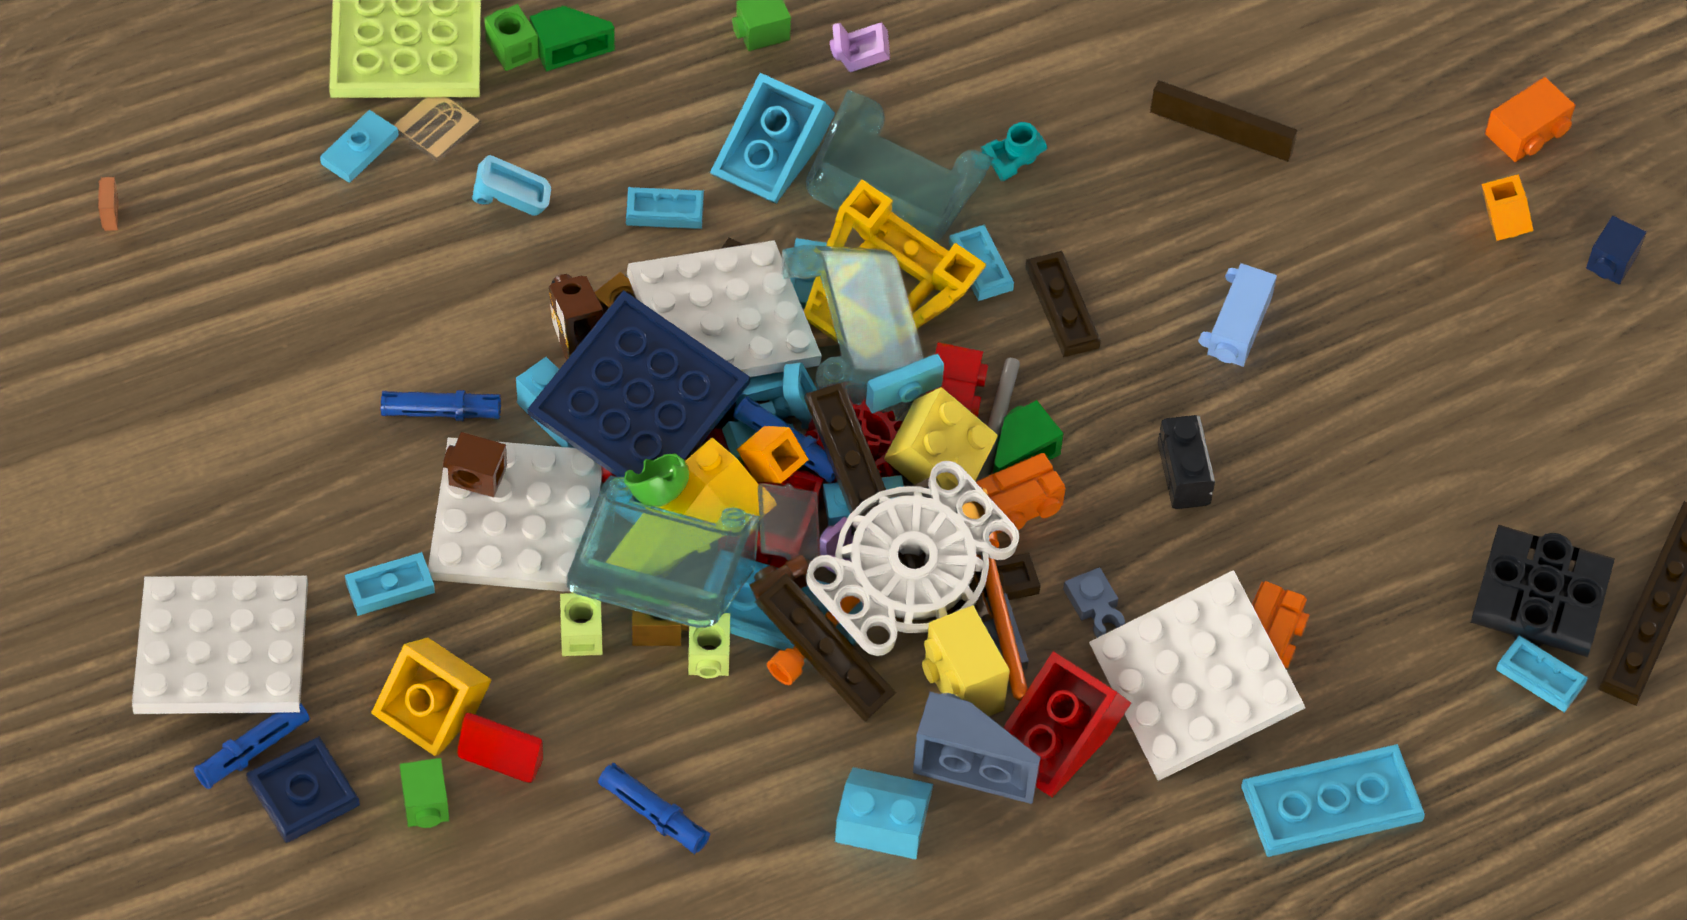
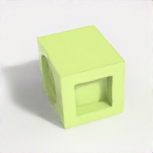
(580, 638)
(710, 662)

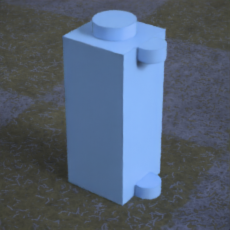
(1240, 314)

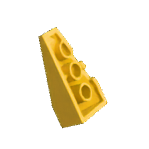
(715, 484)

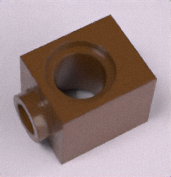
(476, 464)

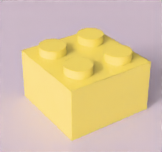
(940, 431)
(966, 661)

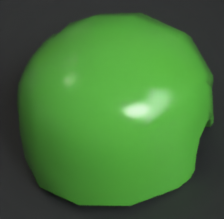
(659, 481)

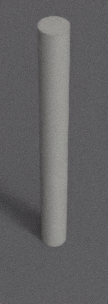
(1000, 409)

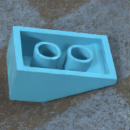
(772, 138)

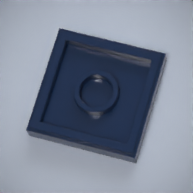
(302, 789)

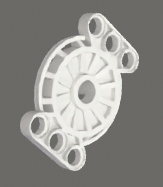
(912, 524)

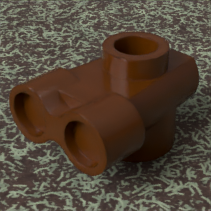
(795, 568)

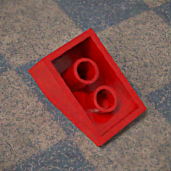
(1064, 720)

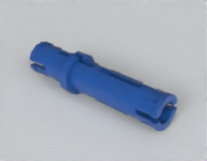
(429, 404)
(756, 417)
(238, 752)
(667, 818)

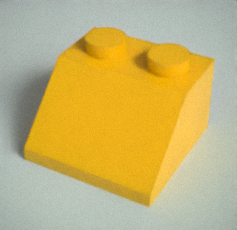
(430, 694)

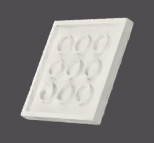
(731, 305)
(523, 532)
(220, 644)
(1197, 675)

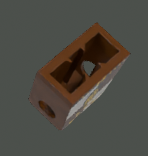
(573, 302)

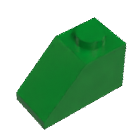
(570, 36)
(1025, 434)

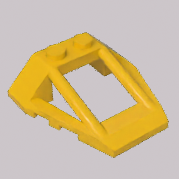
(917, 254)

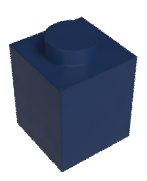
(1616, 250)

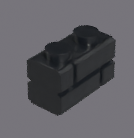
(1186, 462)

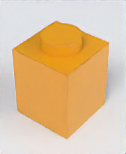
(1507, 207)
(772, 454)

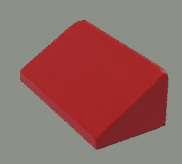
(500, 748)

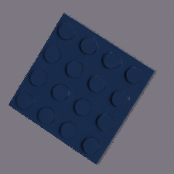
(637, 390)

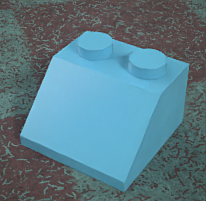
(883, 812)

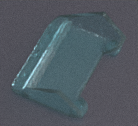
(921, 190)
(866, 309)
(662, 558)

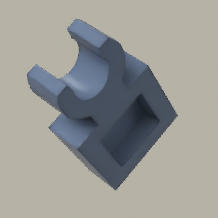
(1094, 598)

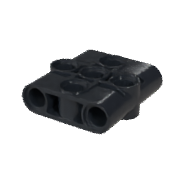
(1586, 582)

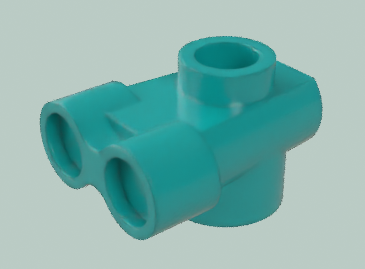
(1018, 149)

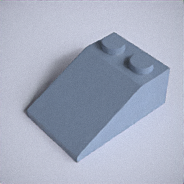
(972, 750)

